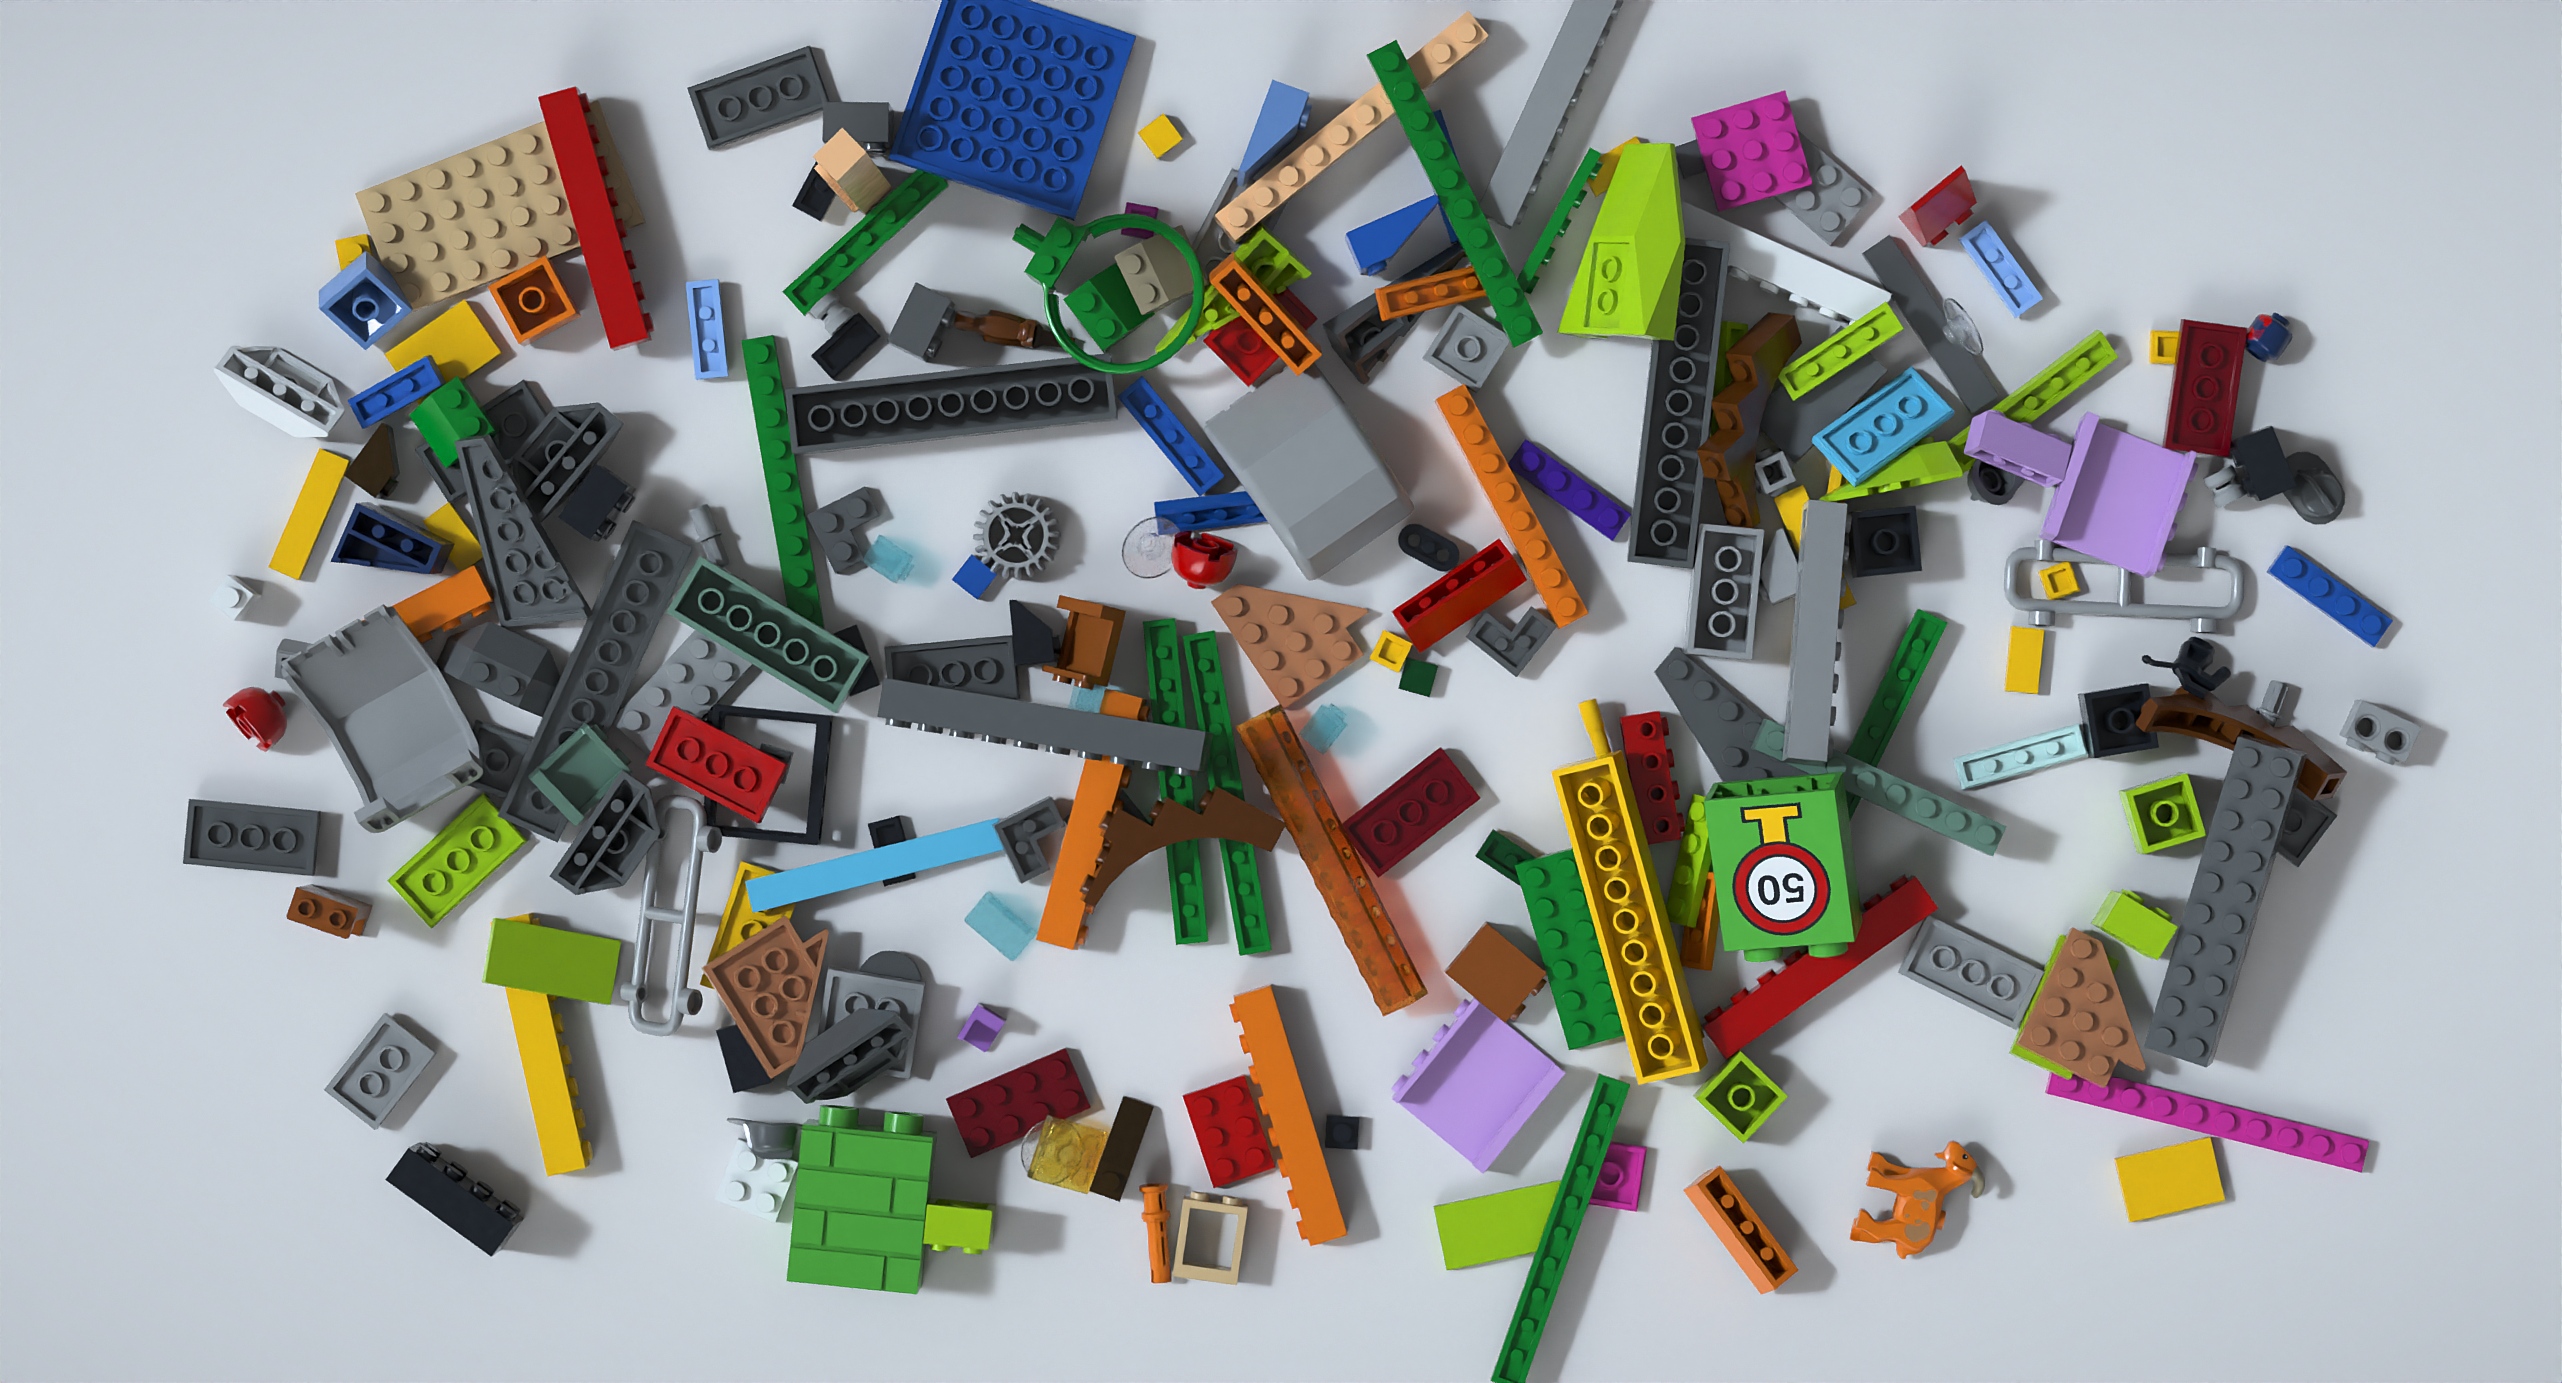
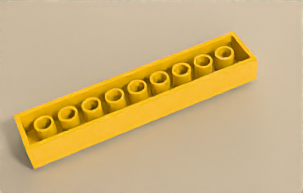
(1630, 917)

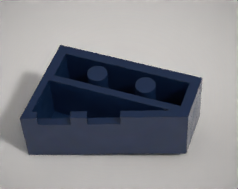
(390, 542)

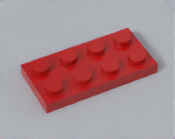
(717, 764)

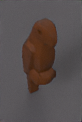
(1005, 329)

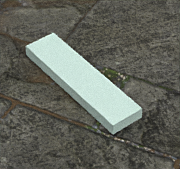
(2020, 756)

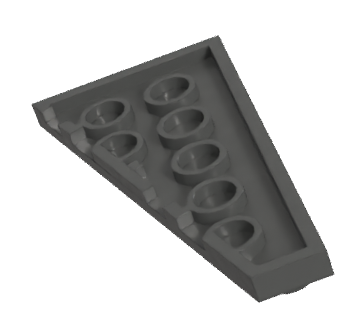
(520, 559)
(1718, 721)

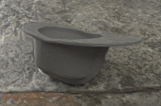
(1991, 483)
(2318, 491)
(768, 1139)

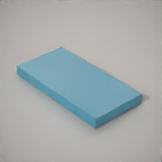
(1883, 426)

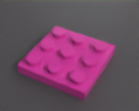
(1751, 151)

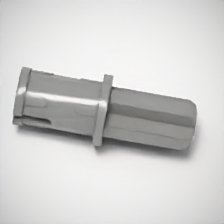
(709, 535)
(2273, 702)

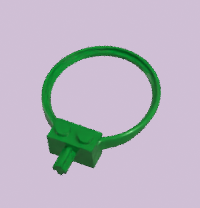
(1056, 250)

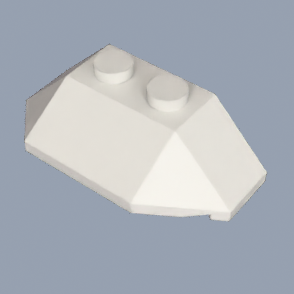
(281, 390)

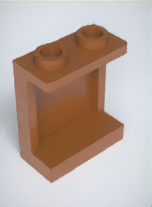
(1087, 643)
(328, 911)
(1496, 973)

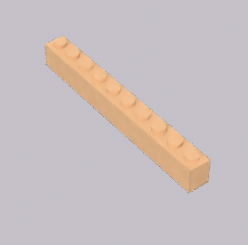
(1345, 132)
(851, 173)

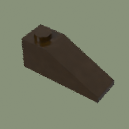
(1121, 1148)

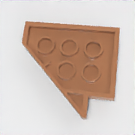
(1290, 637)
(771, 990)
(2081, 1015)

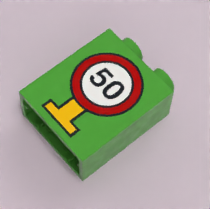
(1784, 865)

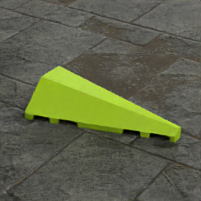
(1268, 260)

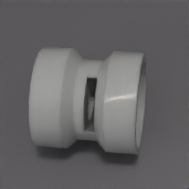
(832, 312)
(2228, 492)

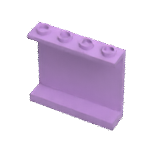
(2118, 498)
(1477, 1083)

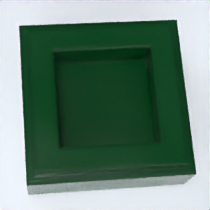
(1418, 677)

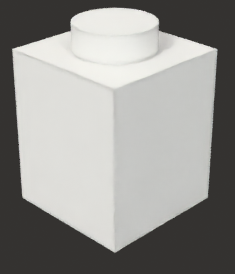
(234, 598)

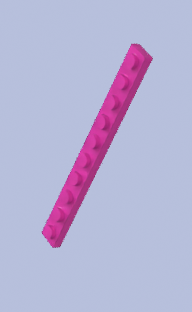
(2215, 1119)

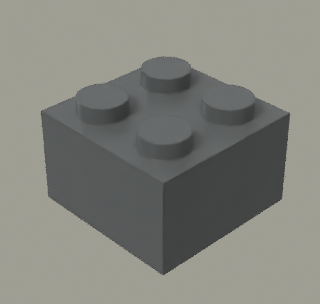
(865, 122)
(922, 323)

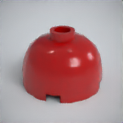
(1202, 560)
(258, 715)

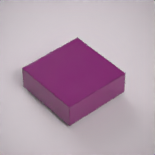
(1132, 208)

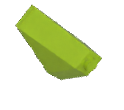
(1917, 466)

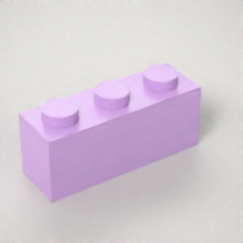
(2018, 448)

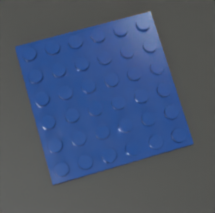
(1013, 101)

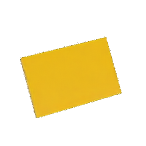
(455, 342)
(2169, 1179)

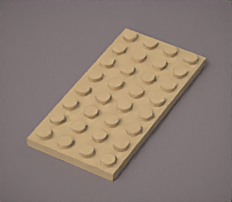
(483, 213)

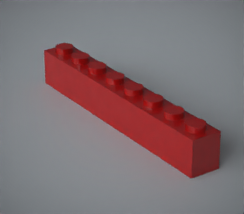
(595, 218)
(1806, 976)

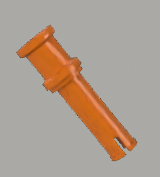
(1155, 1216)

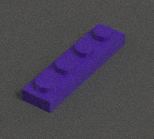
(1568, 490)

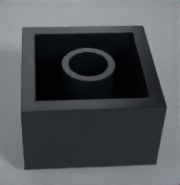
(2262, 463)
(598, 503)
(1884, 542)
(2111, 720)

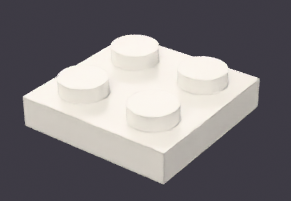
(756, 1183)

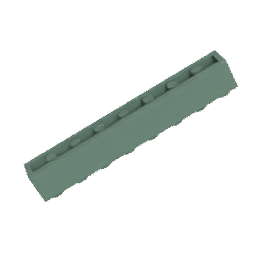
(1893, 794)

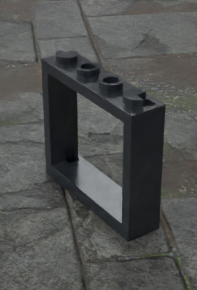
(818, 777)

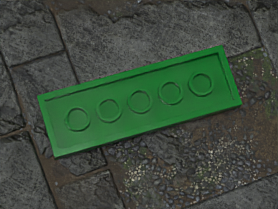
(1569, 948)

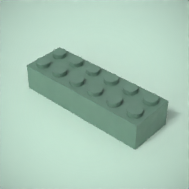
(768, 634)

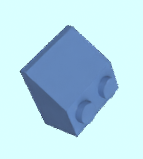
(364, 300)

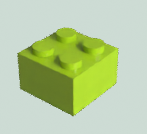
(2162, 813)
(2135, 925)
(1740, 1096)
(959, 1225)

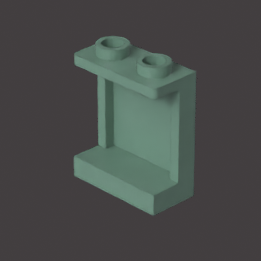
(579, 772)

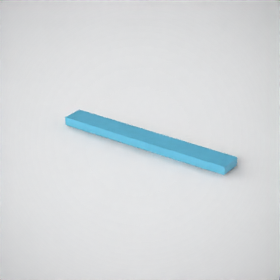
(873, 865)

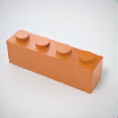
(1265, 314)
(446, 603)
(1740, 1230)

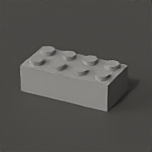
(1724, 592)

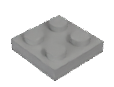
(1467, 348)

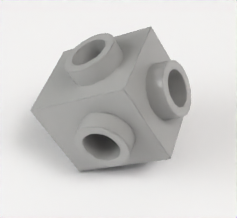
(1781, 469)

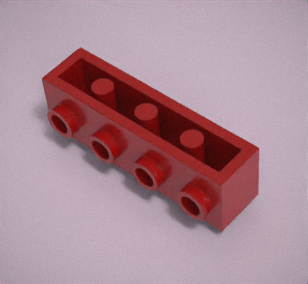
(1459, 595)
(1650, 775)

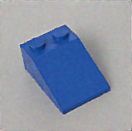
(1381, 239)

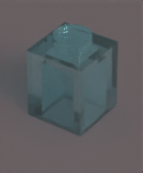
(889, 559)
(1324, 727)

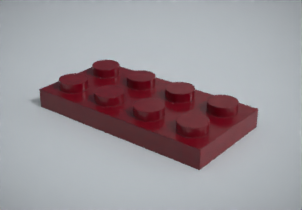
(2204, 387)
(1410, 812)
(1017, 1101)

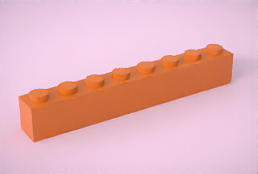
(1511, 506)
(1097, 792)
(1290, 1115)

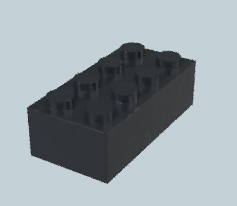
(455, 1197)

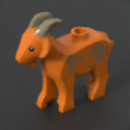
(1918, 1199)

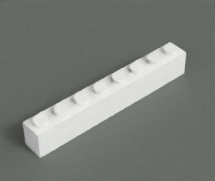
(1786, 269)

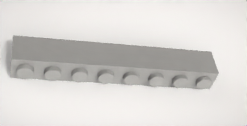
(1545, 110)
(1815, 633)

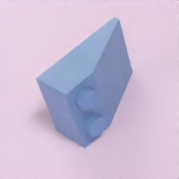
(1277, 125)

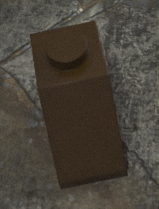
(376, 464)

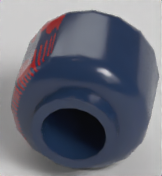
(2268, 337)

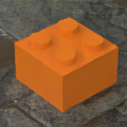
(534, 301)

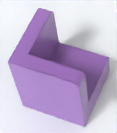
(982, 1027)

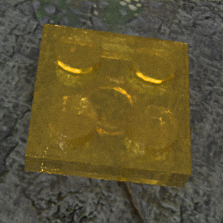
(1067, 1154)

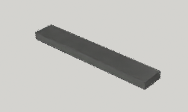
(1928, 324)

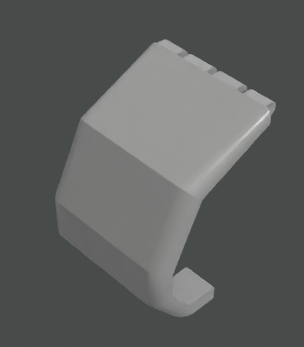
(1309, 468)
(387, 716)

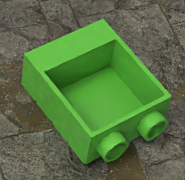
(862, 1201)

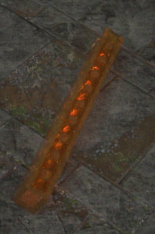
(1332, 860)

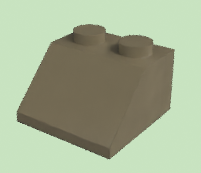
(1157, 272)

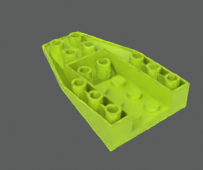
(1633, 253)

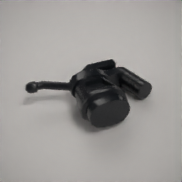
(2189, 667)

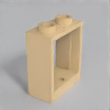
(1208, 1272)

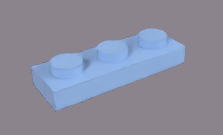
(2000, 268)
(707, 329)

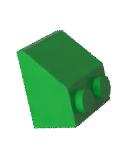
(1106, 308)
(451, 415)

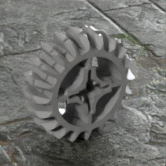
(999, 513)

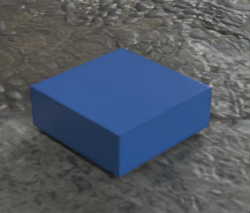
(974, 577)

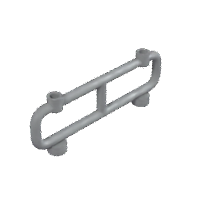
(2043, 610)
(684, 999)

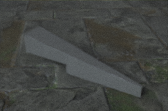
(1360, 334)

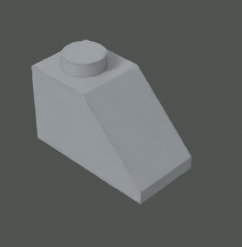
(1779, 571)

